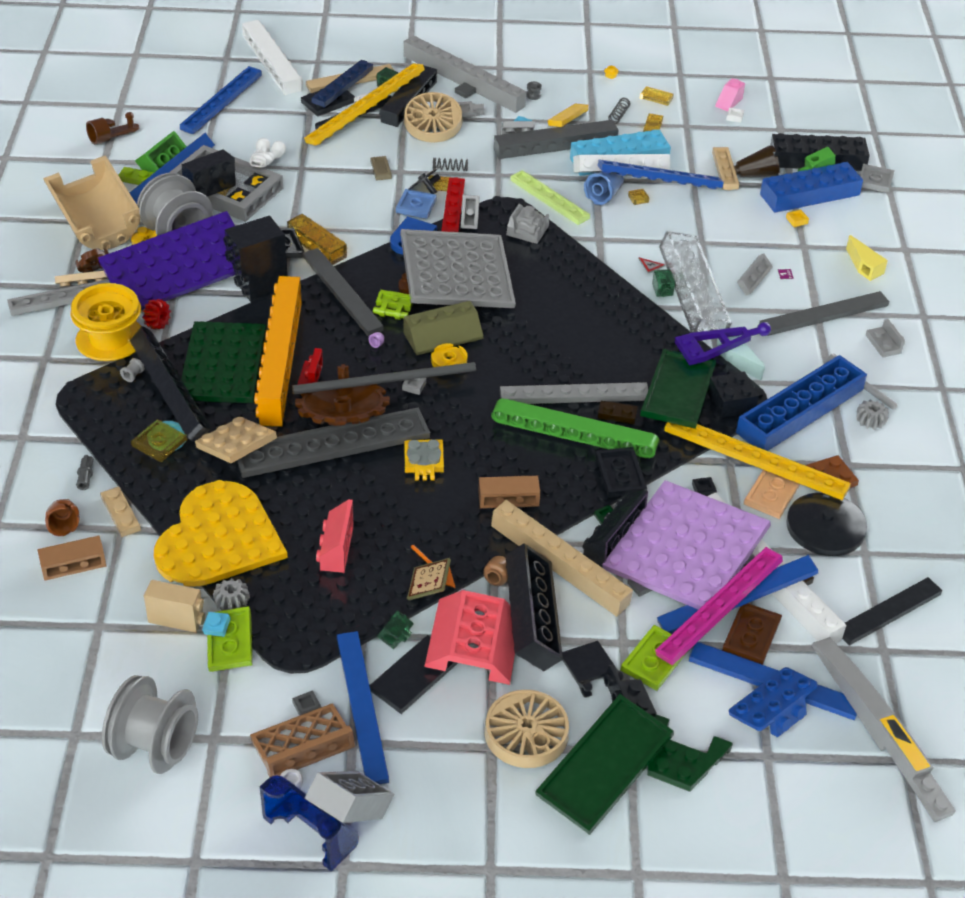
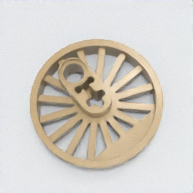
(423, 117)
(526, 729)

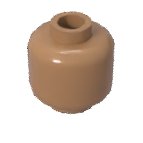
(495, 571)

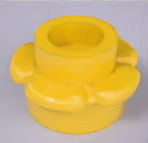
(611, 72)

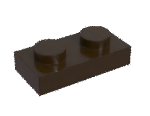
(617, 412)

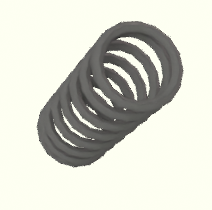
(615, 108)
(450, 161)

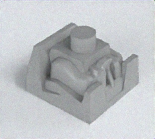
(527, 224)

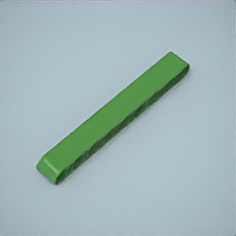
(574, 427)

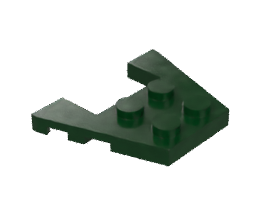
(684, 765)

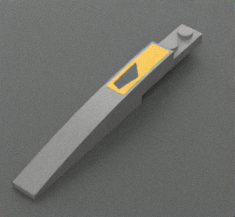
(885, 728)

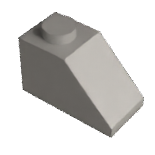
(470, 212)

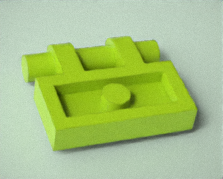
(393, 300)

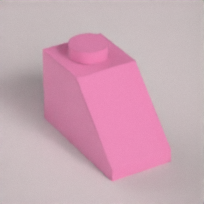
(731, 94)

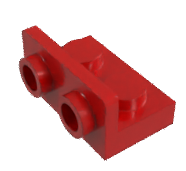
(312, 368)

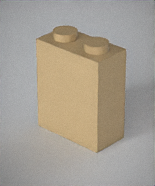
(174, 606)

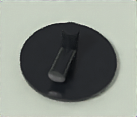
(428, 182)

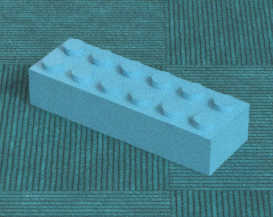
(636, 143)

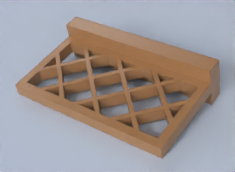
(308, 750)

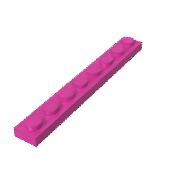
(718, 606)

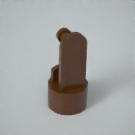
(99, 130)

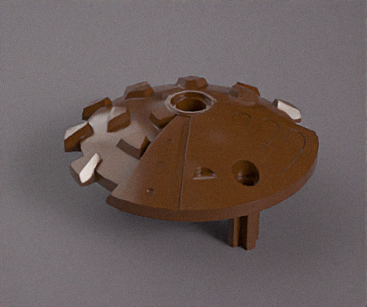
(343, 404)

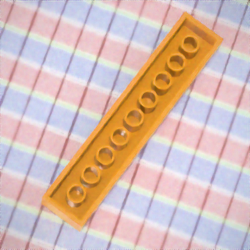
(278, 352)

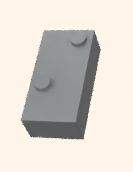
(349, 796)

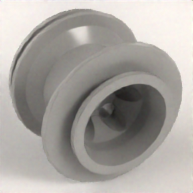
(172, 203)
(149, 723)

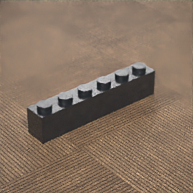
(393, 111)

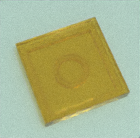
(159, 440)

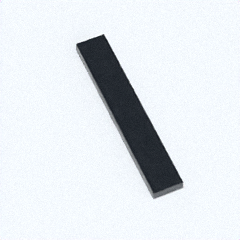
(890, 610)

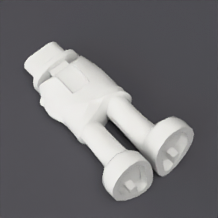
(263, 156)

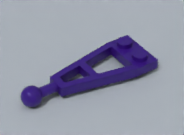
(694, 353)

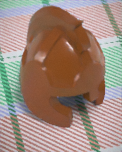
(62, 517)

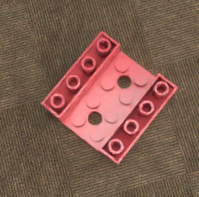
(459, 625)

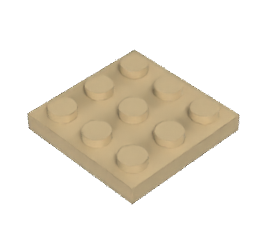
(235, 439)

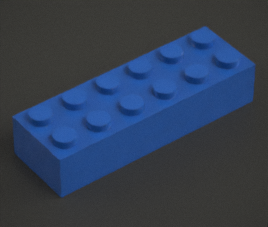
(811, 187)

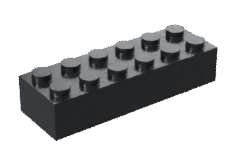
(795, 148)
(533, 607)

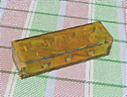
(315, 236)

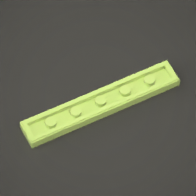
(550, 197)

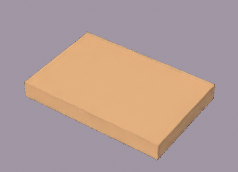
(771, 494)

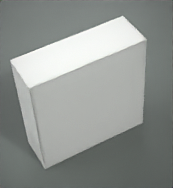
(735, 115)

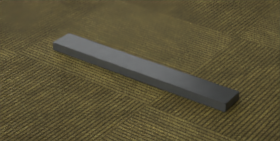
(343, 291)
(826, 312)

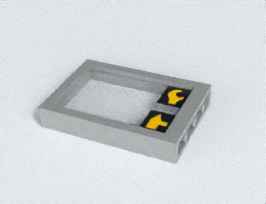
(252, 191)

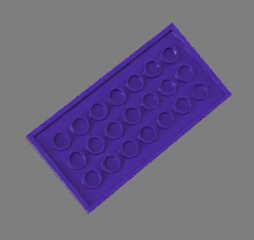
(173, 261)

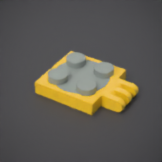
(424, 458)

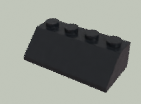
(614, 527)

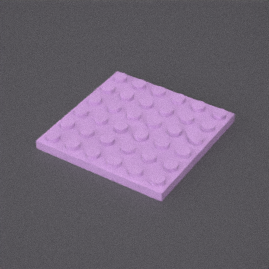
(686, 545)

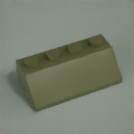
(448, 324)

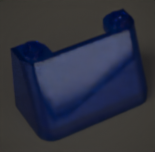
(286, 800)

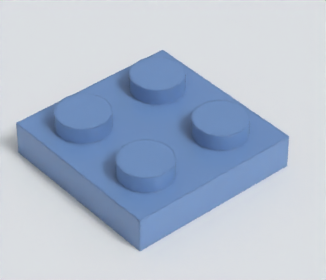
(416, 203)

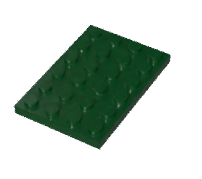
(223, 361)

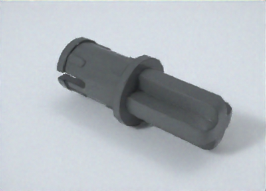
(84, 472)

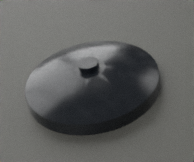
(826, 524)

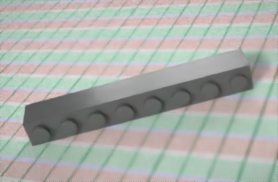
(550, 138)

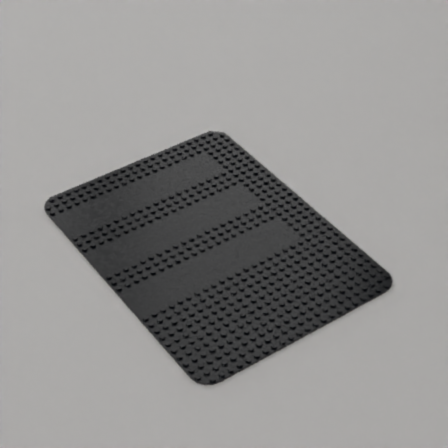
(567, 327)

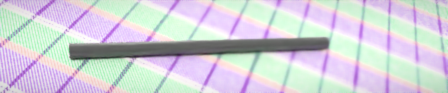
(383, 378)

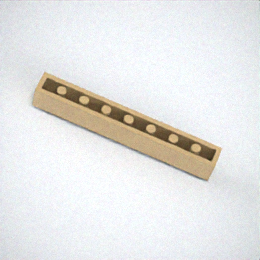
(565, 559)

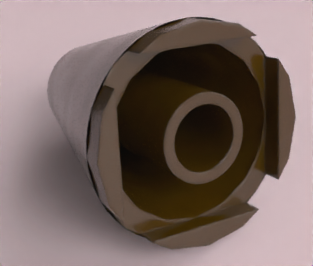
(759, 164)

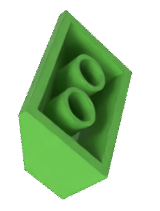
(161, 153)

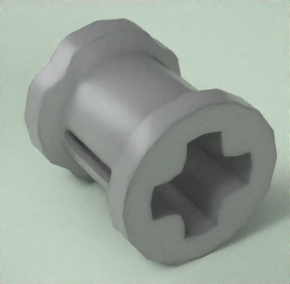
(128, 373)

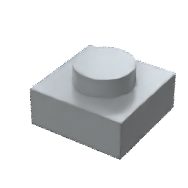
(414, 386)

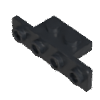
(631, 689)

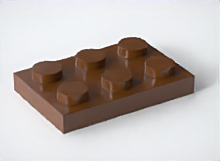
(752, 633)

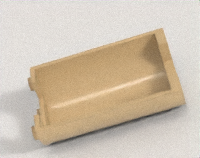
(97, 206)

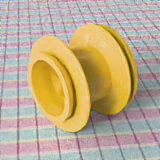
(106, 321)

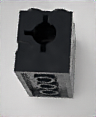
(257, 256)

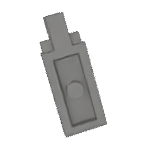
(470, 109)

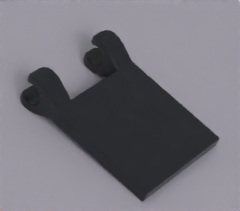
(588, 664)

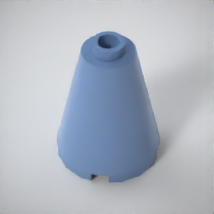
(602, 186)

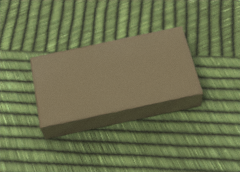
(381, 168)

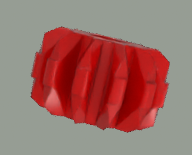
(156, 314)

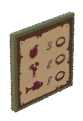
(429, 579)

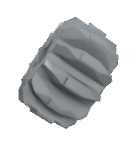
(872, 414)
(231, 594)

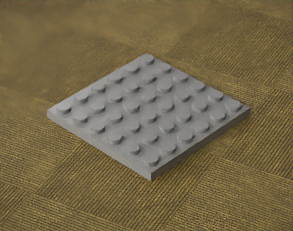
(456, 268)

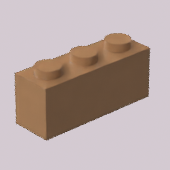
(518, 490)
(71, 557)

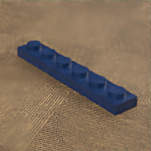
(342, 83)

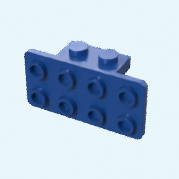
(775, 702)

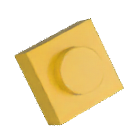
(797, 218)

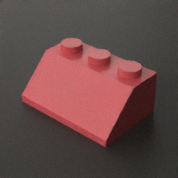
(336, 538)

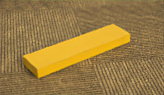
(568, 115)

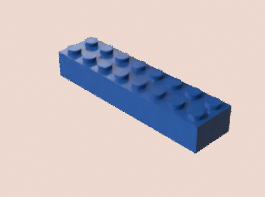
(801, 403)

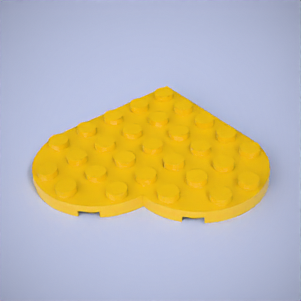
(218, 536)

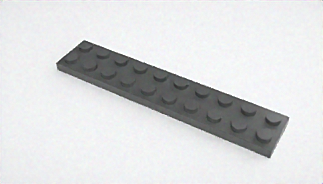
(335, 442)

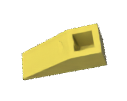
(865, 259)

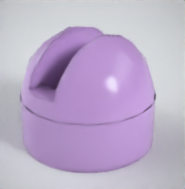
(376, 339)

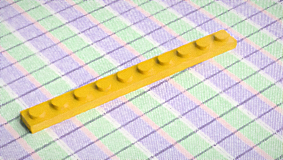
(360, 107)
(762, 459)

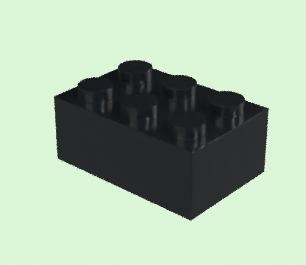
(211, 172)

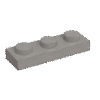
(755, 274)

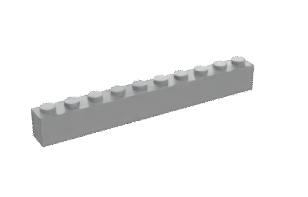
(461, 71)

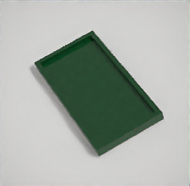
(678, 389)
(604, 763)

